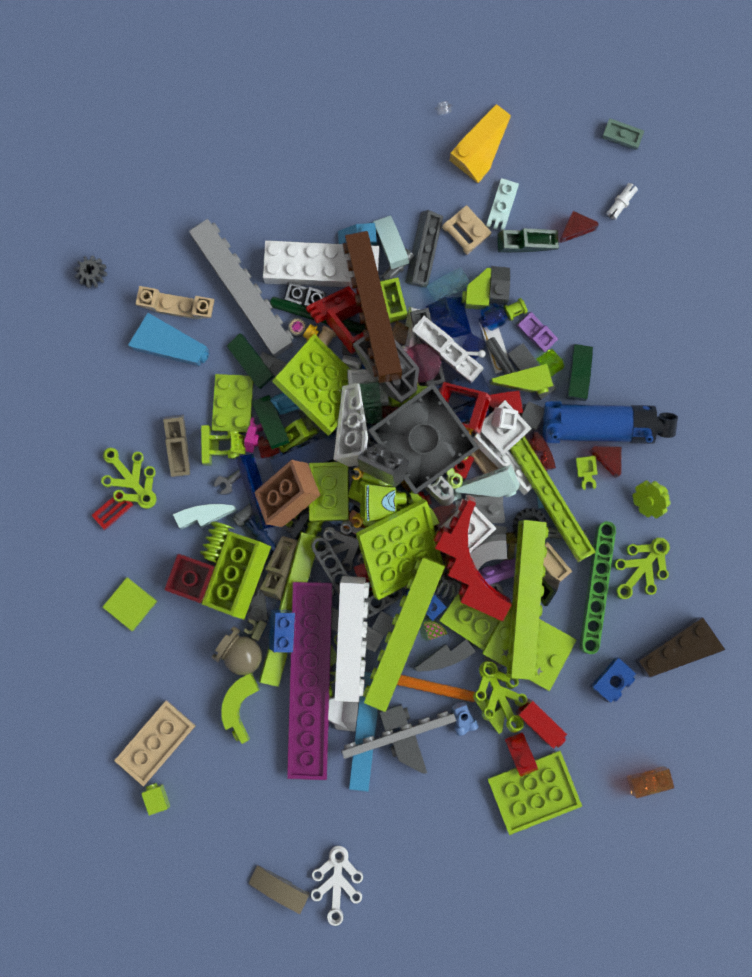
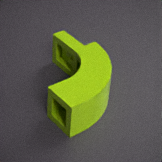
(231, 706)

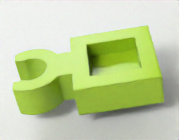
(586, 468)

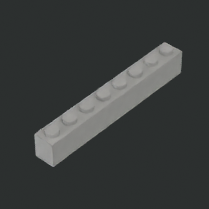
(240, 287)

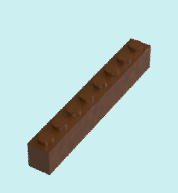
(373, 307)

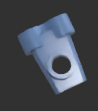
(463, 718)

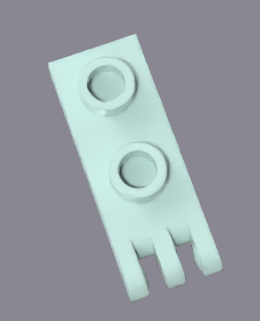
(502, 203)

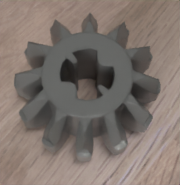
(97, 272)
(447, 586)

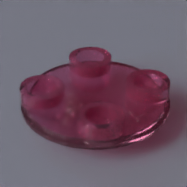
(426, 359)

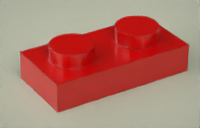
(521, 754)

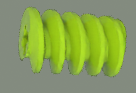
(215, 541)

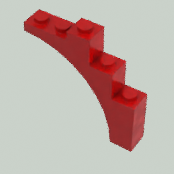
(475, 591)

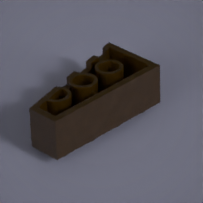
(681, 648)

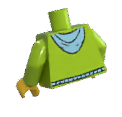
(376, 499)

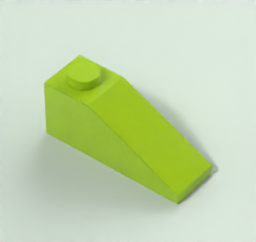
(526, 380)

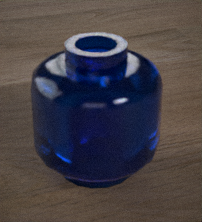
(493, 317)

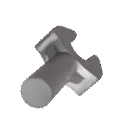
(229, 481)

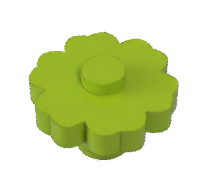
(651, 499)

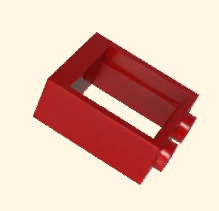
(340, 313)
(481, 406)
(541, 724)

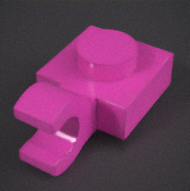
(252, 438)

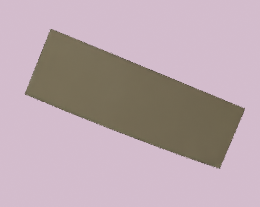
(177, 445)
(279, 568)
(279, 889)

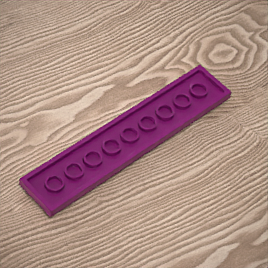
(310, 681)

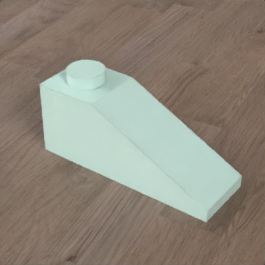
(494, 483)

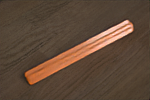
(436, 688)

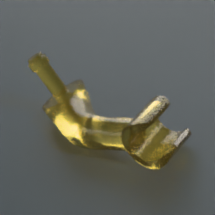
(512, 541)

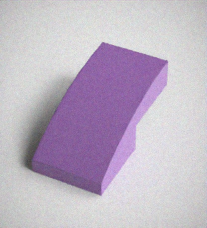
(537, 332)

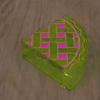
(434, 629)

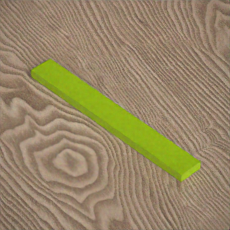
(552, 500)
(299, 572)

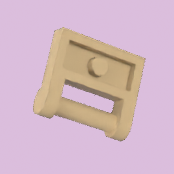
(471, 226)

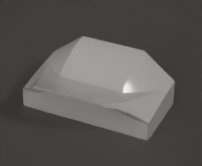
(343, 714)

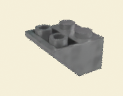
(383, 464)

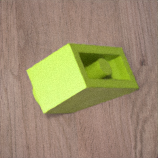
(478, 291)
(297, 434)

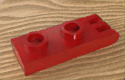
(319, 308)

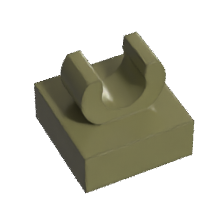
(257, 629)

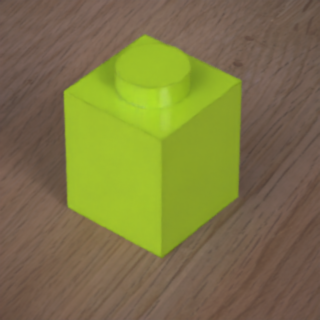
(155, 798)

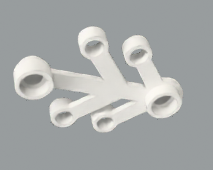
(337, 881)

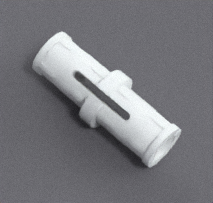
(622, 201)

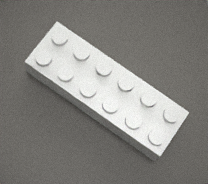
(308, 264)
(350, 639)

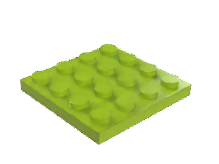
(315, 382)
(395, 545)

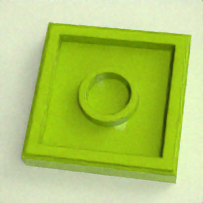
(130, 604)

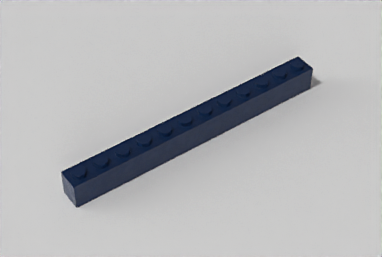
(323, 450)

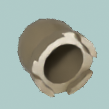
(239, 653)

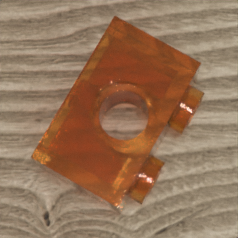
(650, 782)

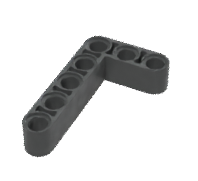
(337, 568)

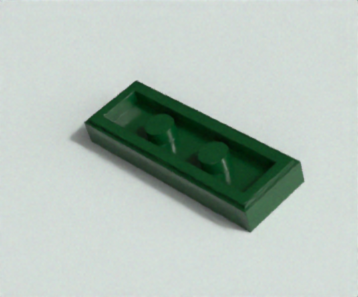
(250, 361)
(270, 422)

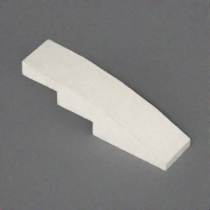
(447, 349)

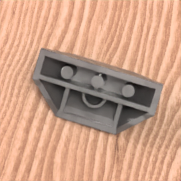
(396, 389)

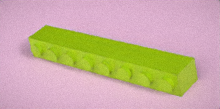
(527, 599)
(404, 634)

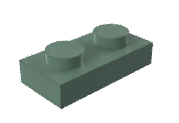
(623, 134)

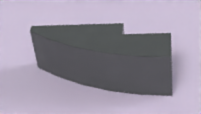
(445, 657)

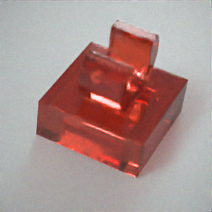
(265, 449)

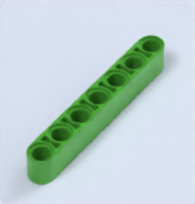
(600, 597)

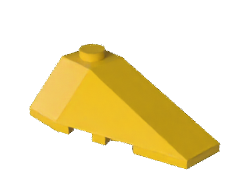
(478, 148)

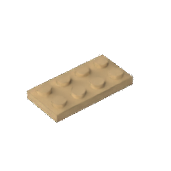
(155, 743)

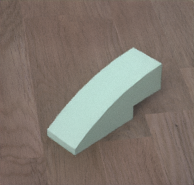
(391, 242)
(202, 514)

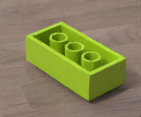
(236, 575)

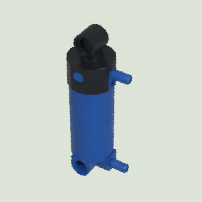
(606, 423)

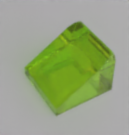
(553, 360)

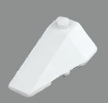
(351, 428)

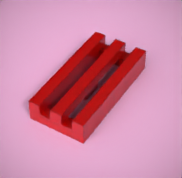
(100, 520)

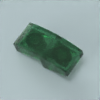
(371, 402)

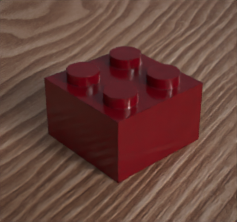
(189, 578)

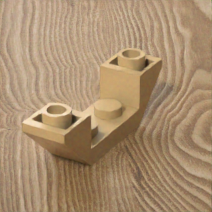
(174, 305)

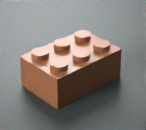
(287, 493)

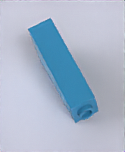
(165, 341)

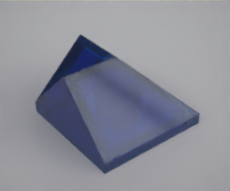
(450, 316)

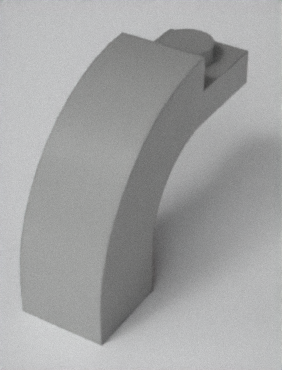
(490, 549)

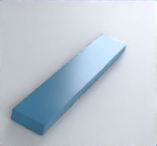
(365, 727)

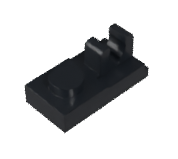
(300, 525)

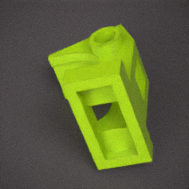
(210, 445)

